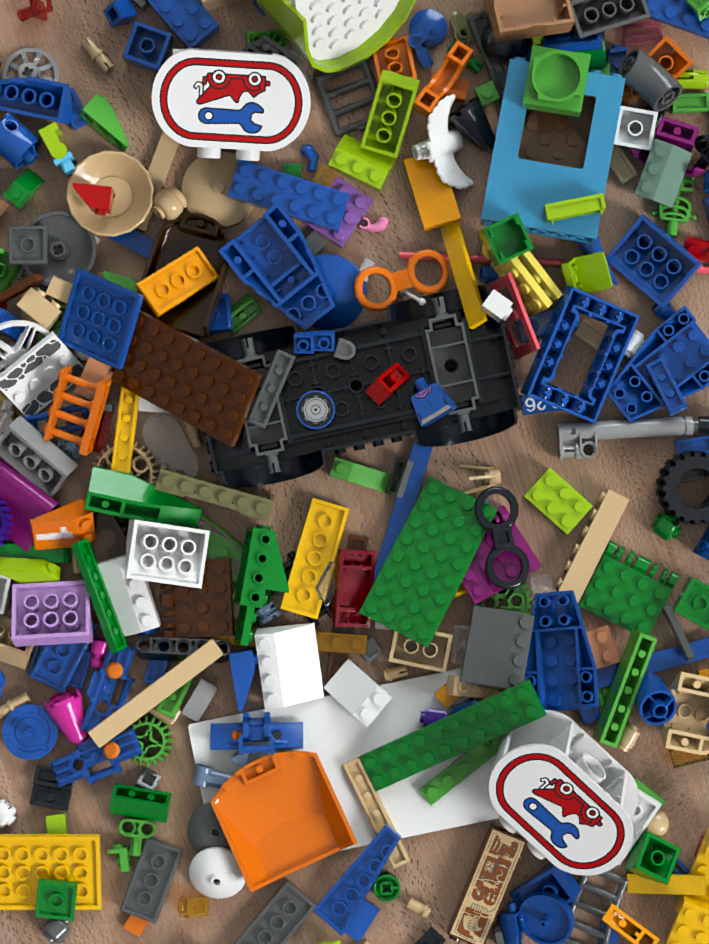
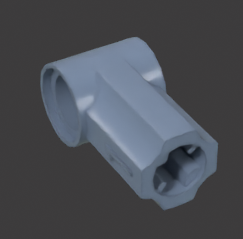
(206, 776)

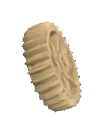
(150, 466)

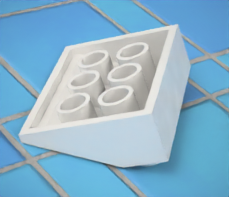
(166, 553)
(129, 598)
(289, 664)

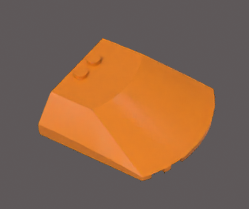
(281, 816)

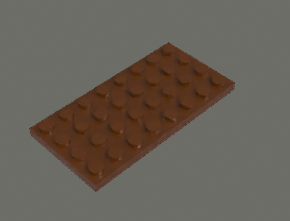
(188, 379)

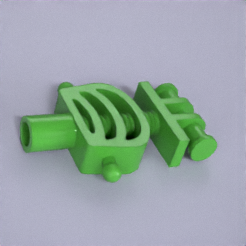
(672, 217)

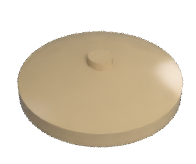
(207, 190)

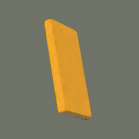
(432, 196)
(177, 281)

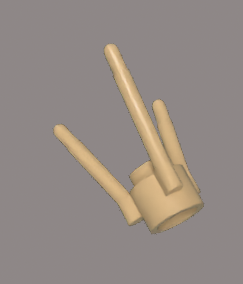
(491, 477)

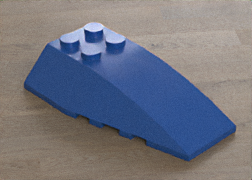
(280, 267)

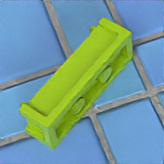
(574, 207)

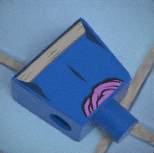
(431, 402)

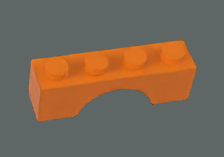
(444, 79)

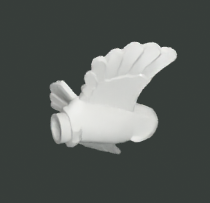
(442, 146)

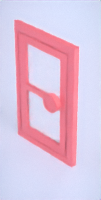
(518, 324)

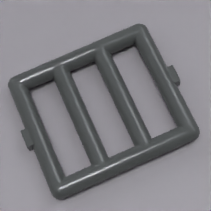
(325, 96)

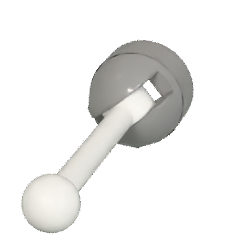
(421, 301)

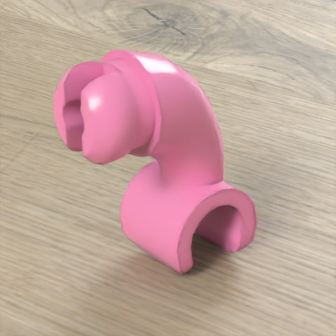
(377, 227)

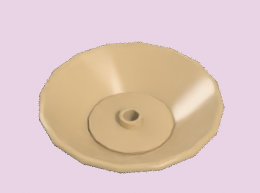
(131, 189)

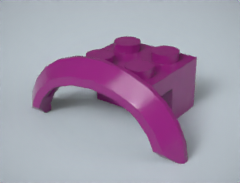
(678, 134)

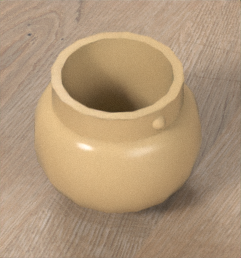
(168, 203)

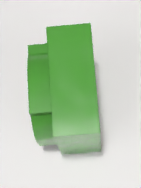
(556, 81)

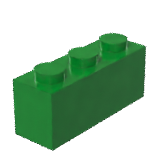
(140, 803)

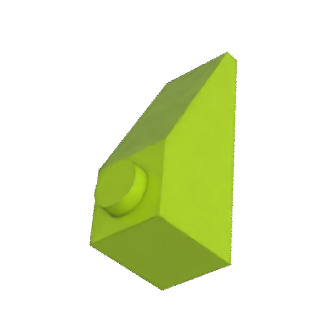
(29, 570)

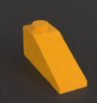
(627, 927)

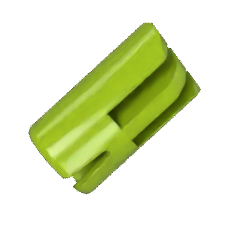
(694, 79)

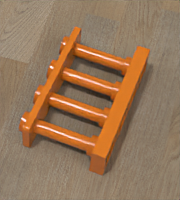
(95, 407)

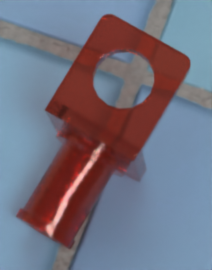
(36, 10)

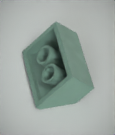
(663, 173)

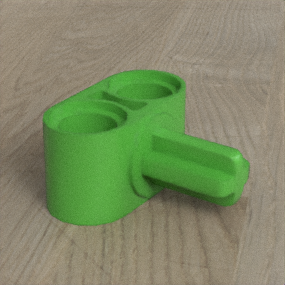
(137, 833)

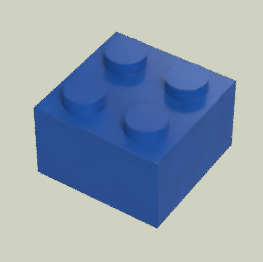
(147, 47)

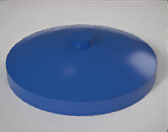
(339, 277)

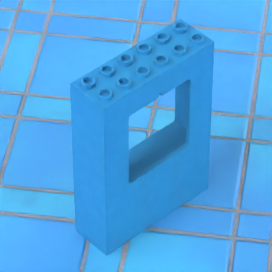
(528, 185)

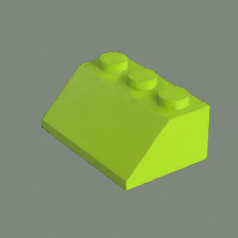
(361, 164)

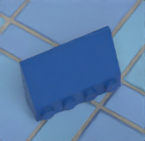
(654, 261)

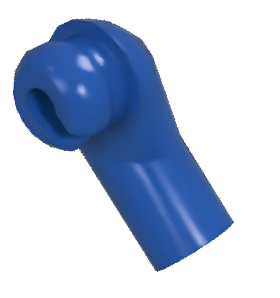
(309, 151)

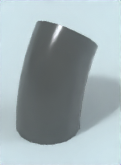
(649, 80)

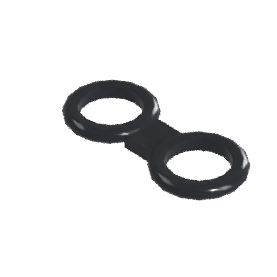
(501, 537)

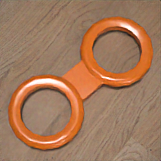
(401, 280)

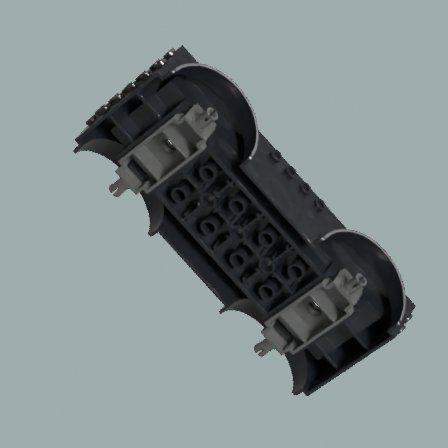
(413, 336)

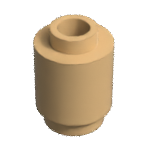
(628, 737)

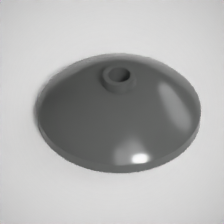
(201, 827)

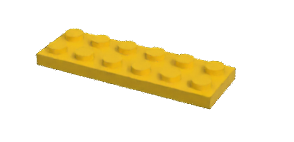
(315, 550)

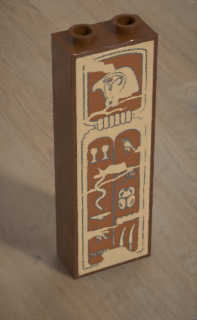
(486, 886)

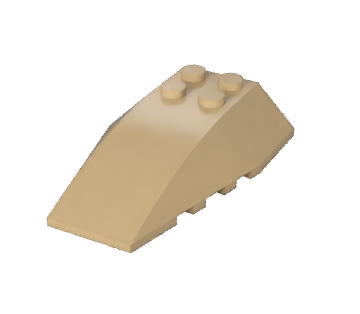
(687, 728)

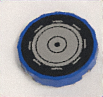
(315, 409)

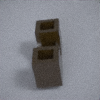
(106, 521)

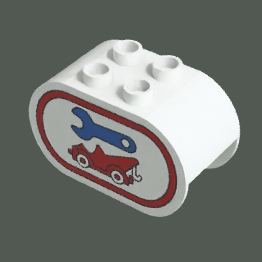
(230, 101)
(564, 795)

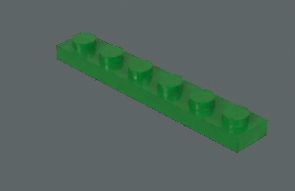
(99, 595)

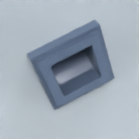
(241, 760)

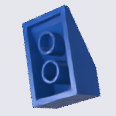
(243, 670)
(548, 880)

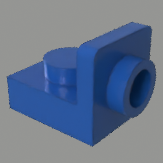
(615, 57)

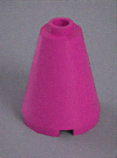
(68, 714)

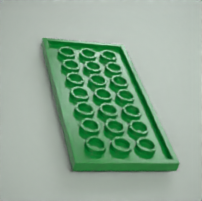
(427, 563)

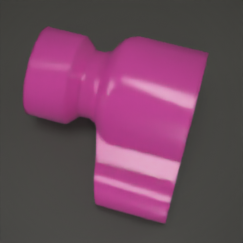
(98, 649)

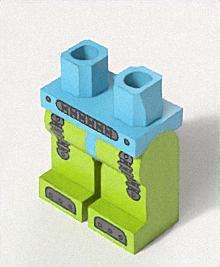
(63, 157)

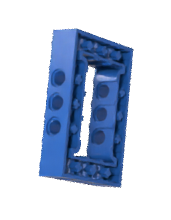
(604, 366)

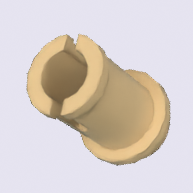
(395, 672)
(419, 908)

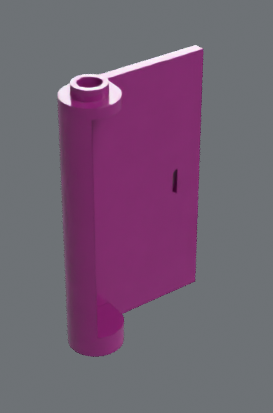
(25, 503)

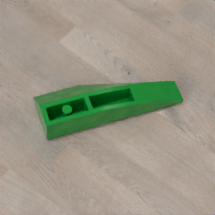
(137, 499)

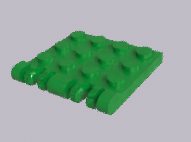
(626, 593)

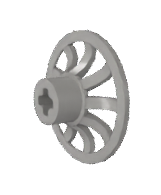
(31, 69)

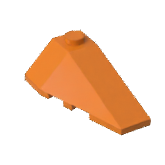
(668, 55)

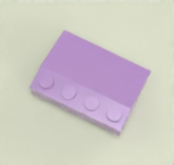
(51, 613)

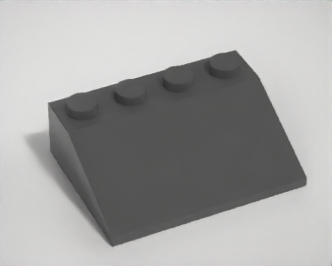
(496, 648)

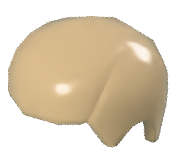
(659, 824)

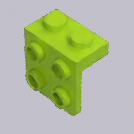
(587, 272)

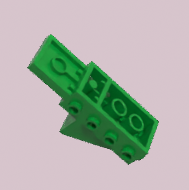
(258, 570)

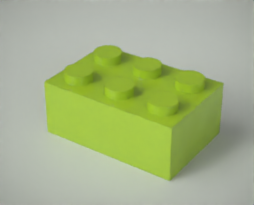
(557, 501)

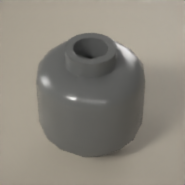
(56, 930)

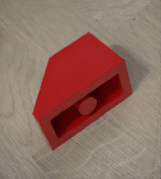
(96, 197)
(387, 383)

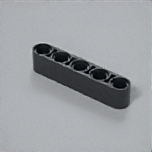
(173, 645)

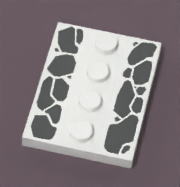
(34, 375)

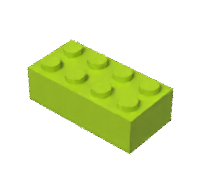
(390, 113)

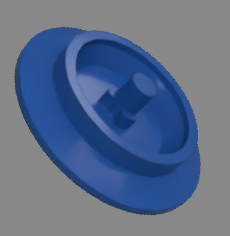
(29, 732)

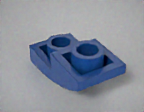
(314, 341)

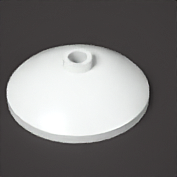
(216, 864)

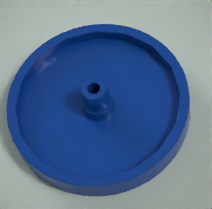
(546, 918)

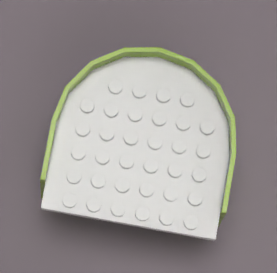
(337, 32)

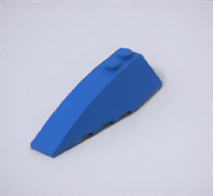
(36, 98)

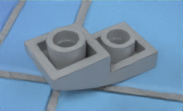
(199, 699)

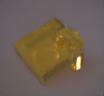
(193, 906)

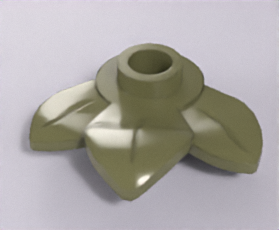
(460, 24)

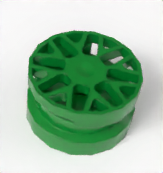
(386, 887)

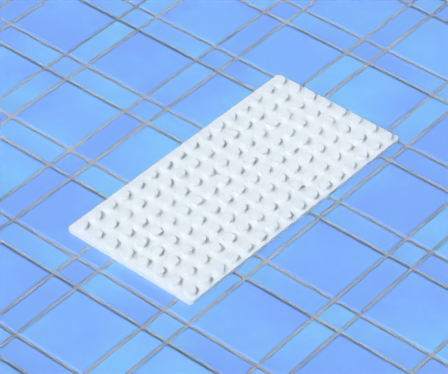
(341, 737)

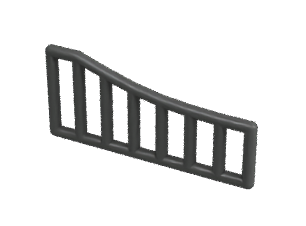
(615, 898)

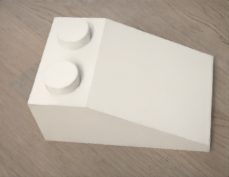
(358, 692)

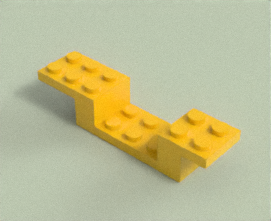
(692, 917)

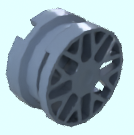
(69, 448)
(267, 613)

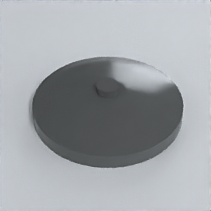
(68, 247)

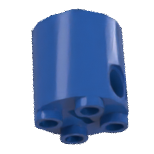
(17, 142)
(655, 700)

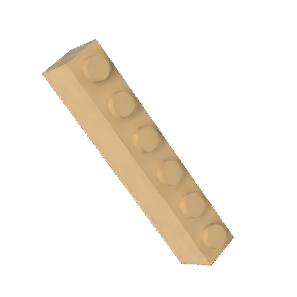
(593, 543)

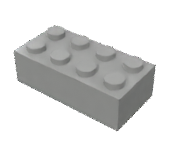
(36, 459)

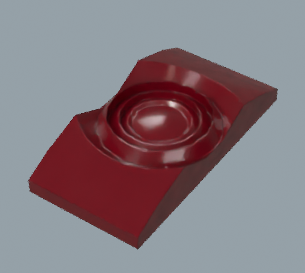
(352, 585)

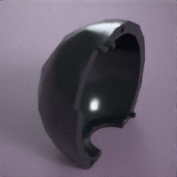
(505, 49)

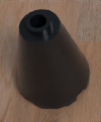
(473, 124)

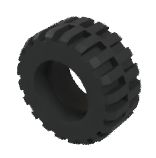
(668, 484)

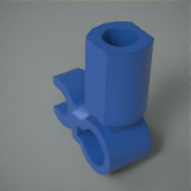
(417, 40)

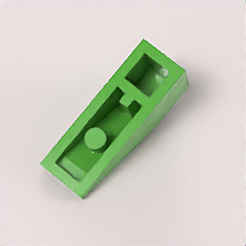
(102, 118)
(359, 474)

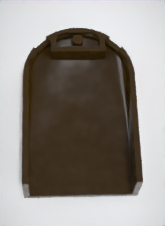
(174, 240)

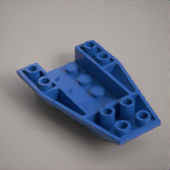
(685, 354)
(561, 655)

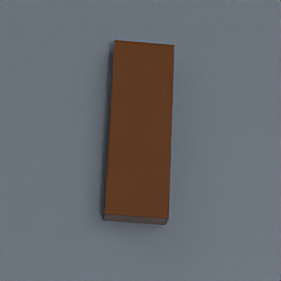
(20, 287)

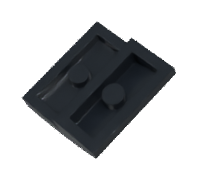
(46, 790)

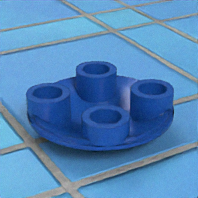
(425, 18)

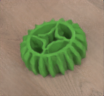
(156, 743)

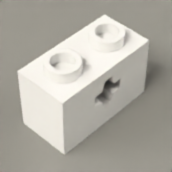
(497, 306)

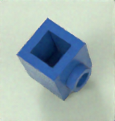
(120, 13)

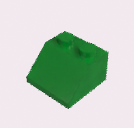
(653, 858)

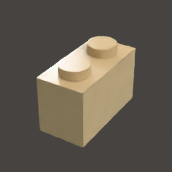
(40, 308)

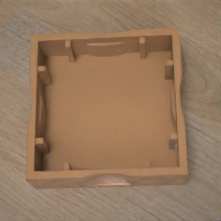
(529, 18)

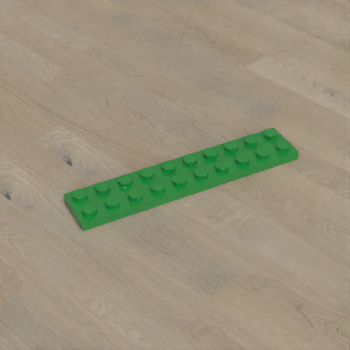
(452, 735)

